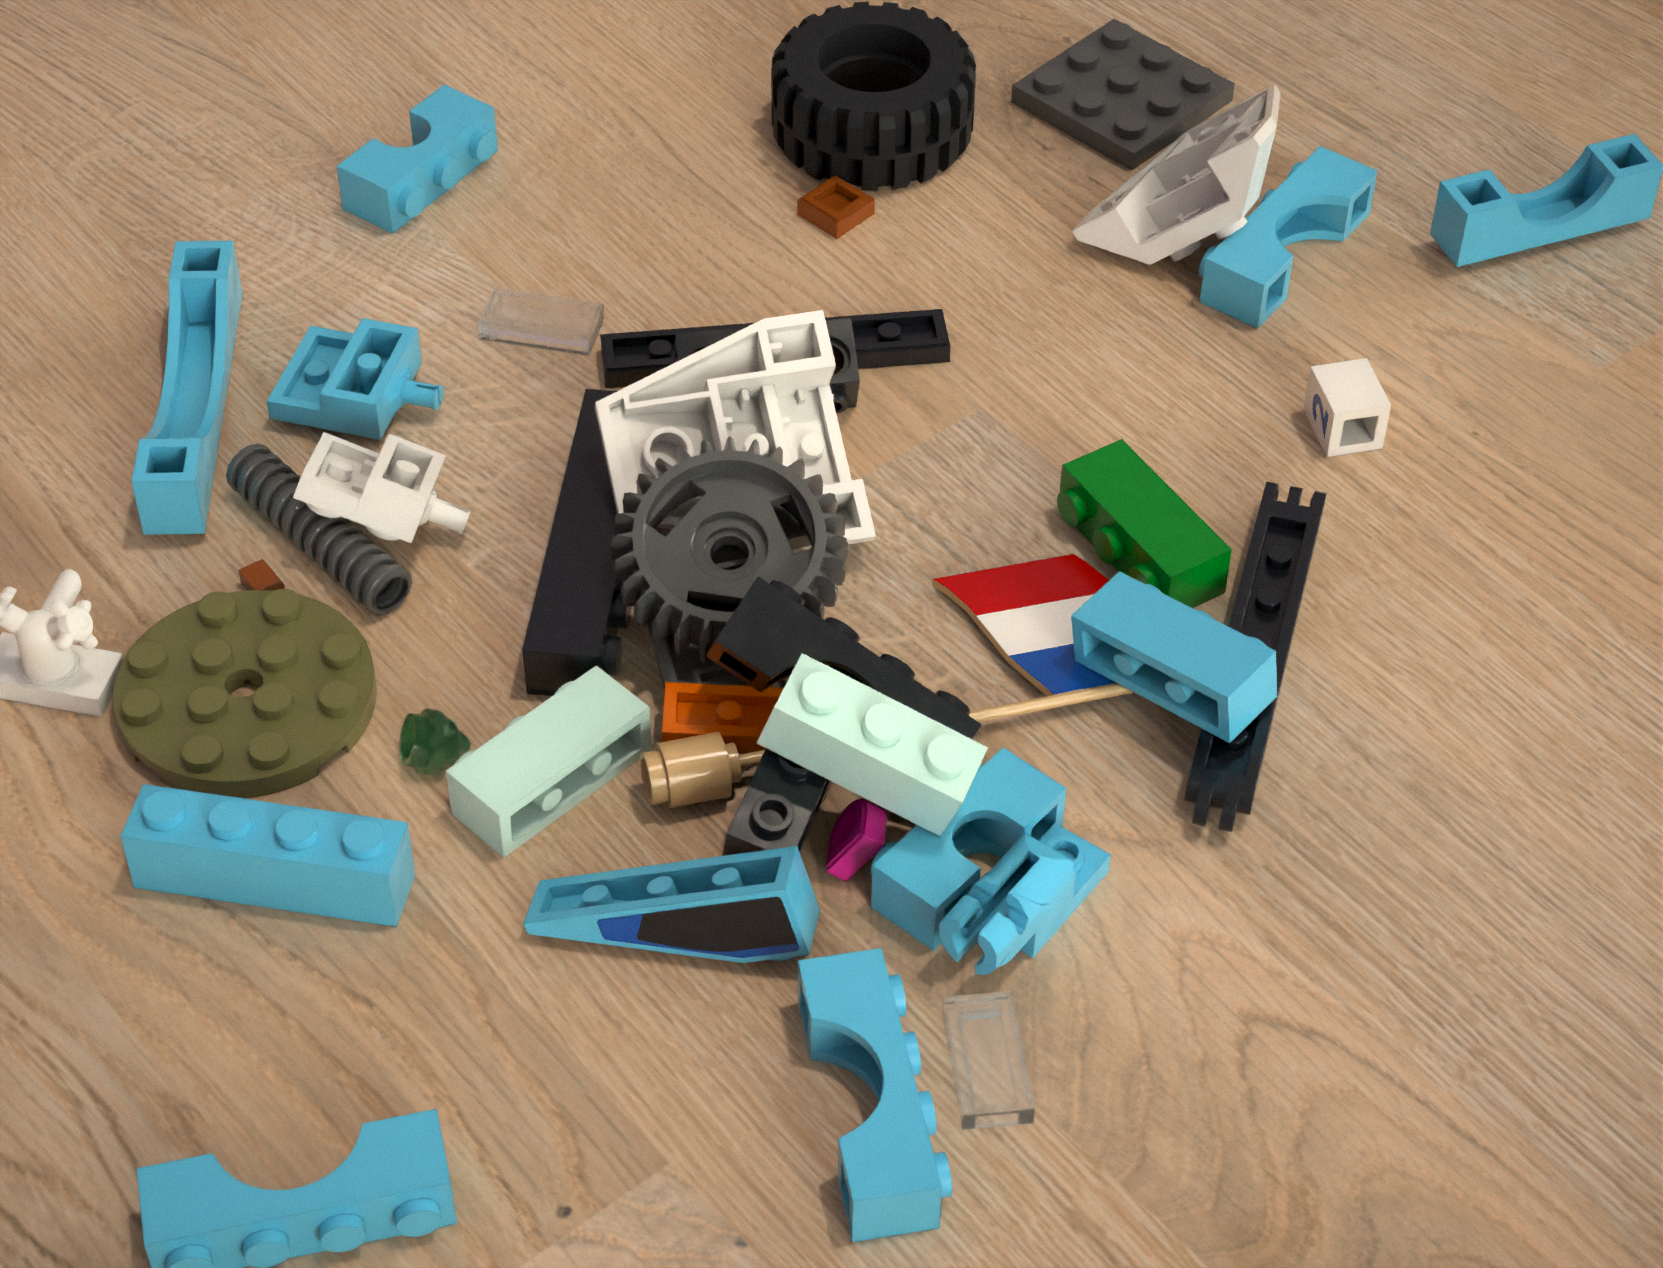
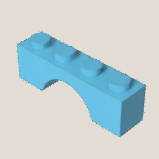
(1604, 189)
(1251, 267)
(887, 1163)
(384, 1189)

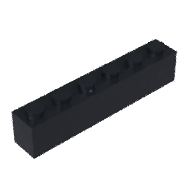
(576, 595)

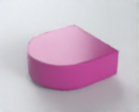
(855, 838)

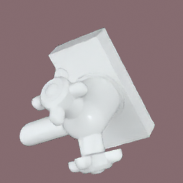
(39, 657)

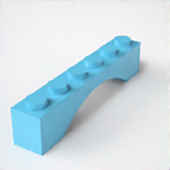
(181, 449)

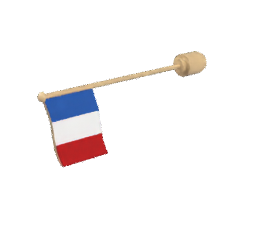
(1019, 609)

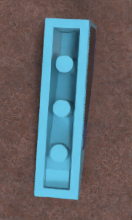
(705, 908)

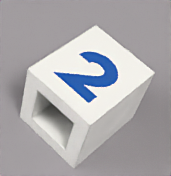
(1347, 407)

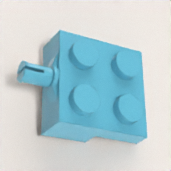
(353, 379)

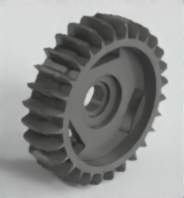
(736, 510)

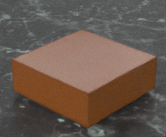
(836, 206)

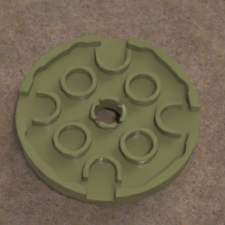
(309, 703)

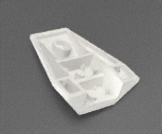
(1190, 188)
(749, 386)

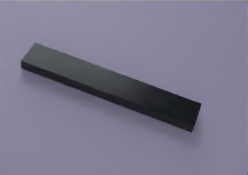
(878, 341)

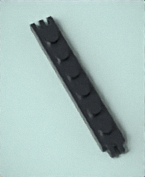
(1266, 609)

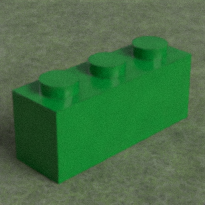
(1142, 525)

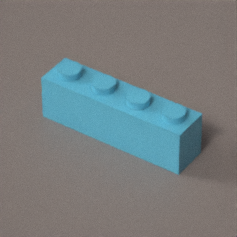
(269, 855)

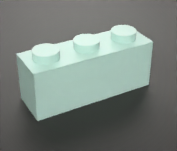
(872, 745)
(549, 760)

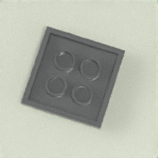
(1122, 93)

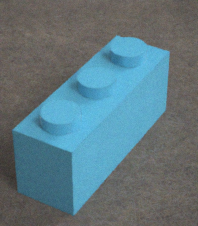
(1175, 656)

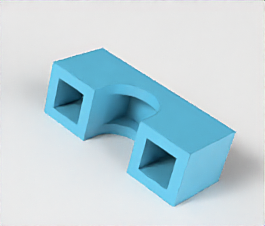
(396, 183)
(929, 873)

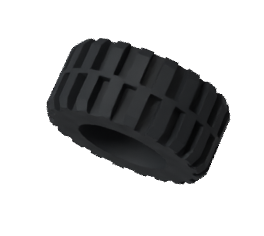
(873, 95)

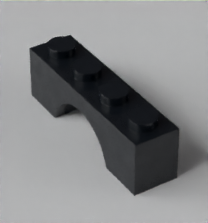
(774, 630)

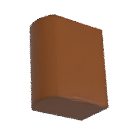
(260, 577)

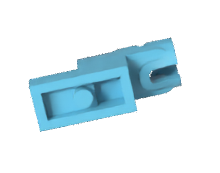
(1024, 898)

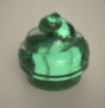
(430, 741)

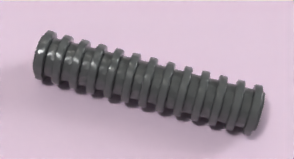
(332, 542)

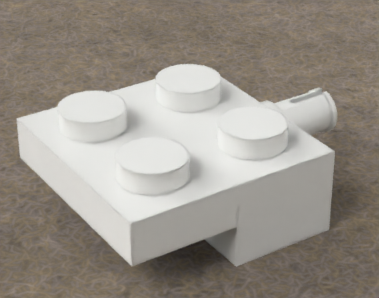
(382, 491)

